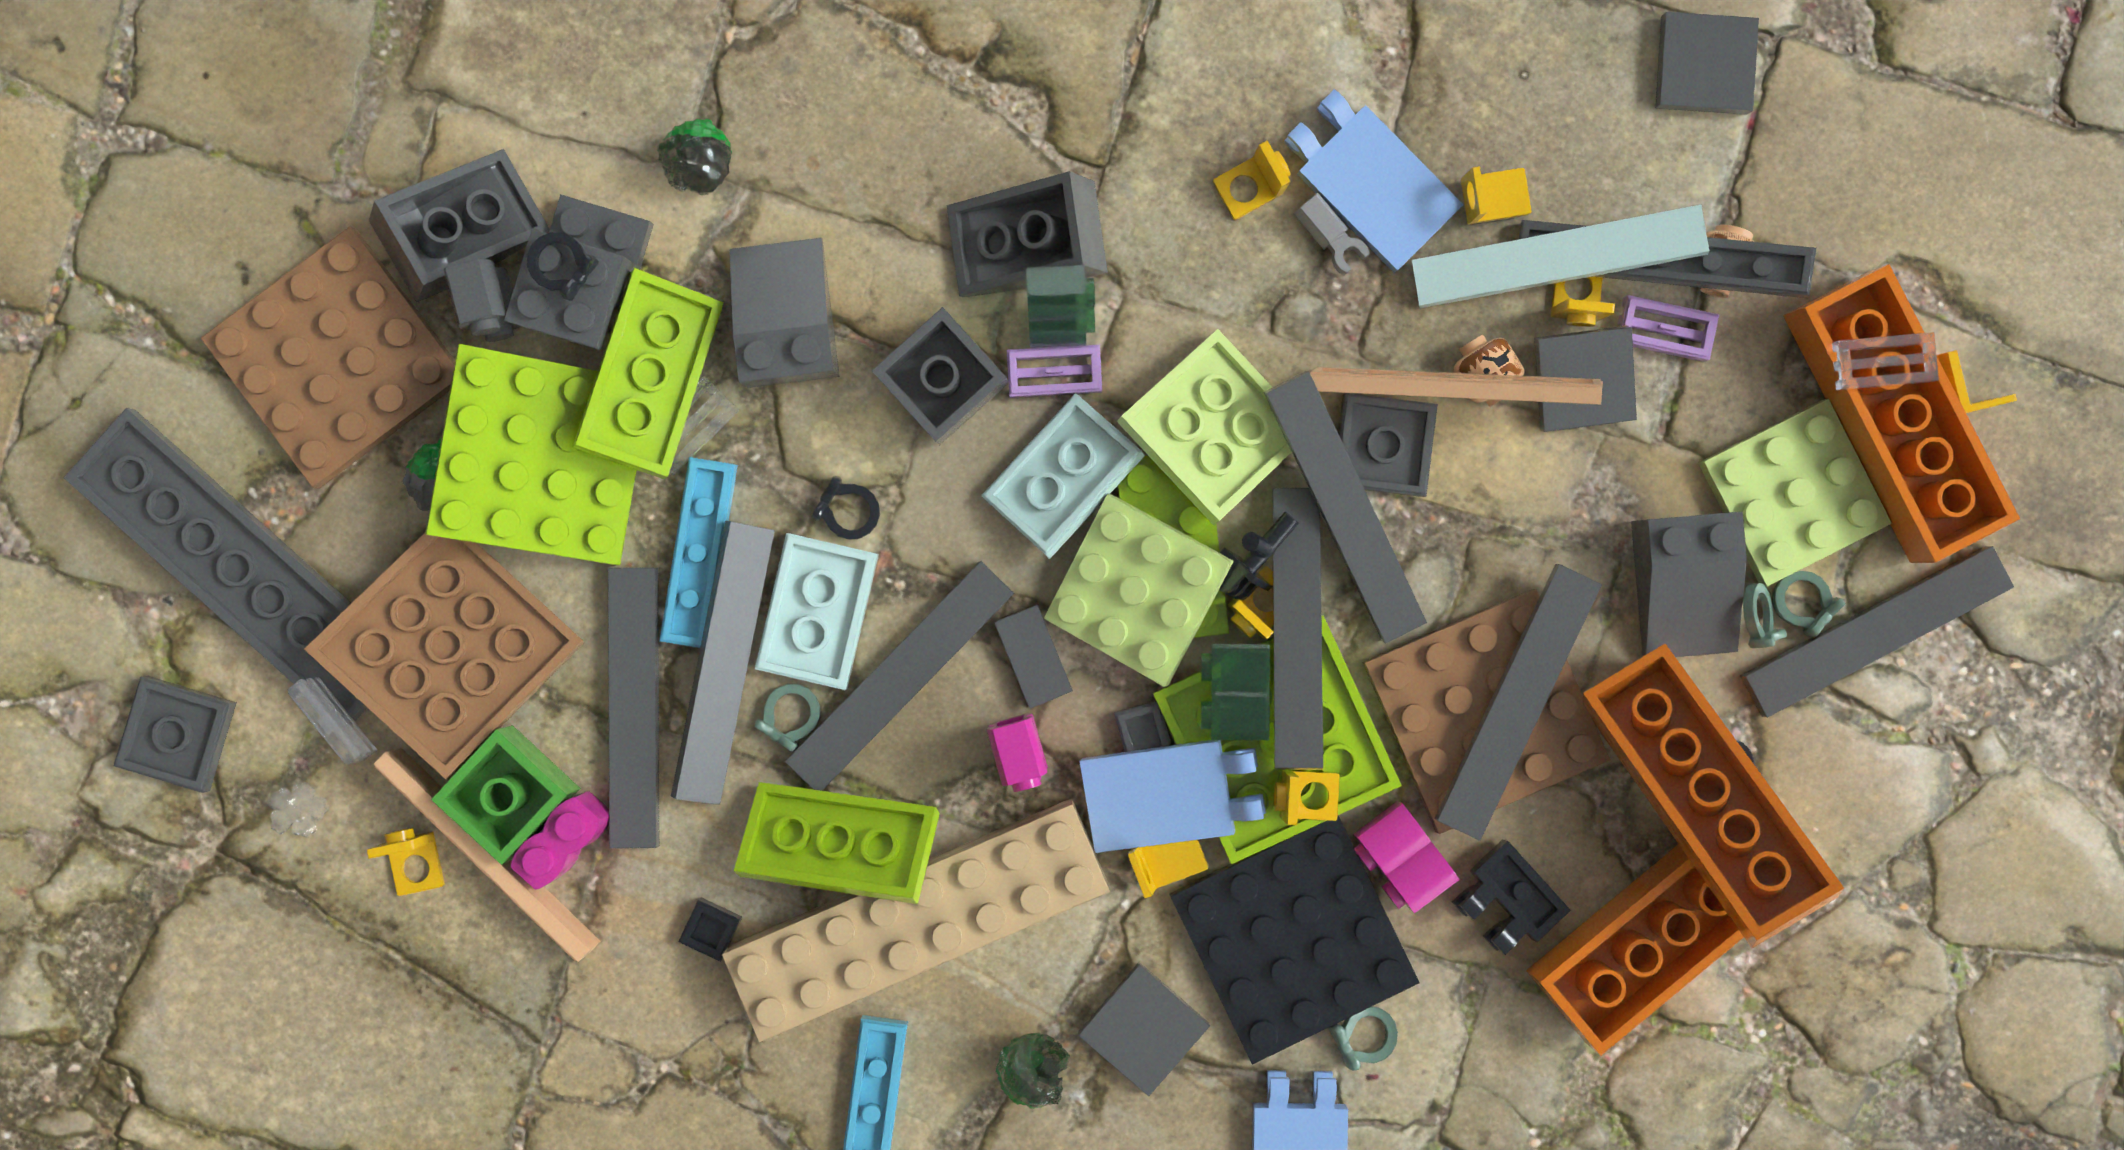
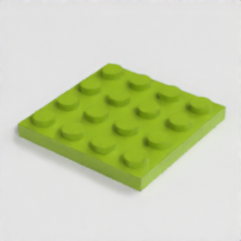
(511, 464)
(1349, 749)

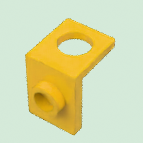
(1266, 169)
(1495, 195)
(1581, 312)
(1952, 368)
(1249, 617)
(1288, 796)
(400, 847)
(1166, 864)

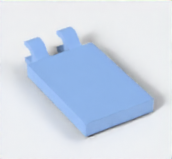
(1373, 182)
(1166, 795)
(1300, 1125)

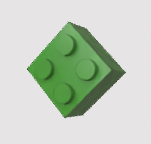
(505, 793)

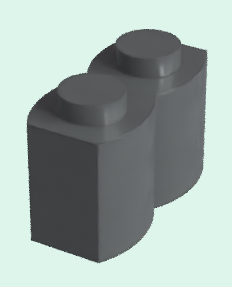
(481, 298)

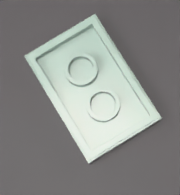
(1063, 475)
(816, 611)

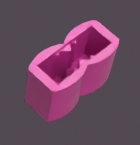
(1018, 752)
(558, 846)
(1405, 857)

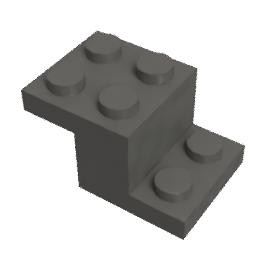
(617, 244)

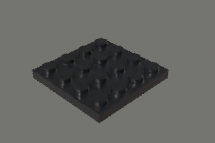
(1294, 939)

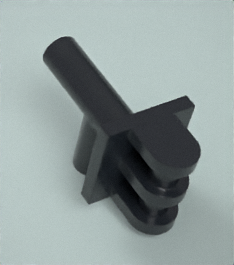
(1243, 575)

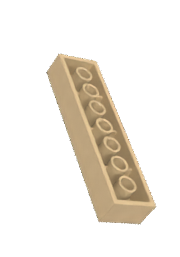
(873, 943)

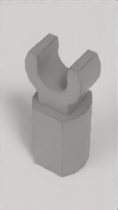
(1329, 232)

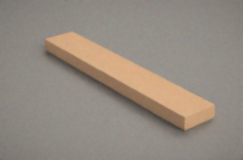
(1458, 385)
(537, 904)

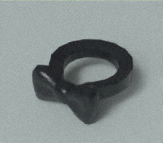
(585, 263)
(835, 488)

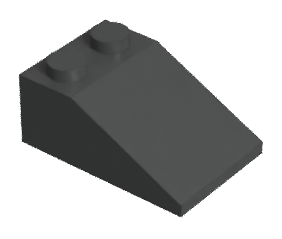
(455, 218)
(1026, 227)
(782, 313)
(1690, 582)

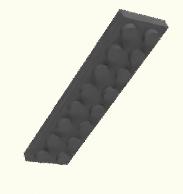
(212, 546)

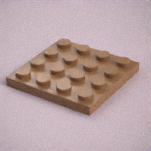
(333, 357)
(444, 648)
(1441, 688)

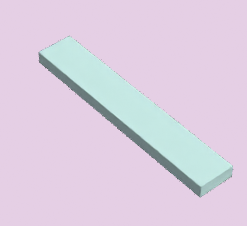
(1561, 256)

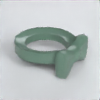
(1811, 625)
(1766, 635)
(767, 724)
(1354, 1058)

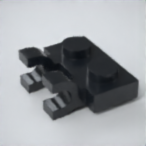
(1519, 891)

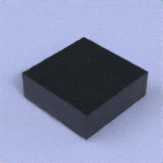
(710, 929)

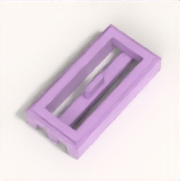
(1706, 338)
(1057, 371)

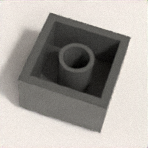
(940, 376)

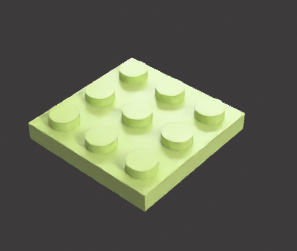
(1210, 427)
(1797, 492)
(1138, 590)

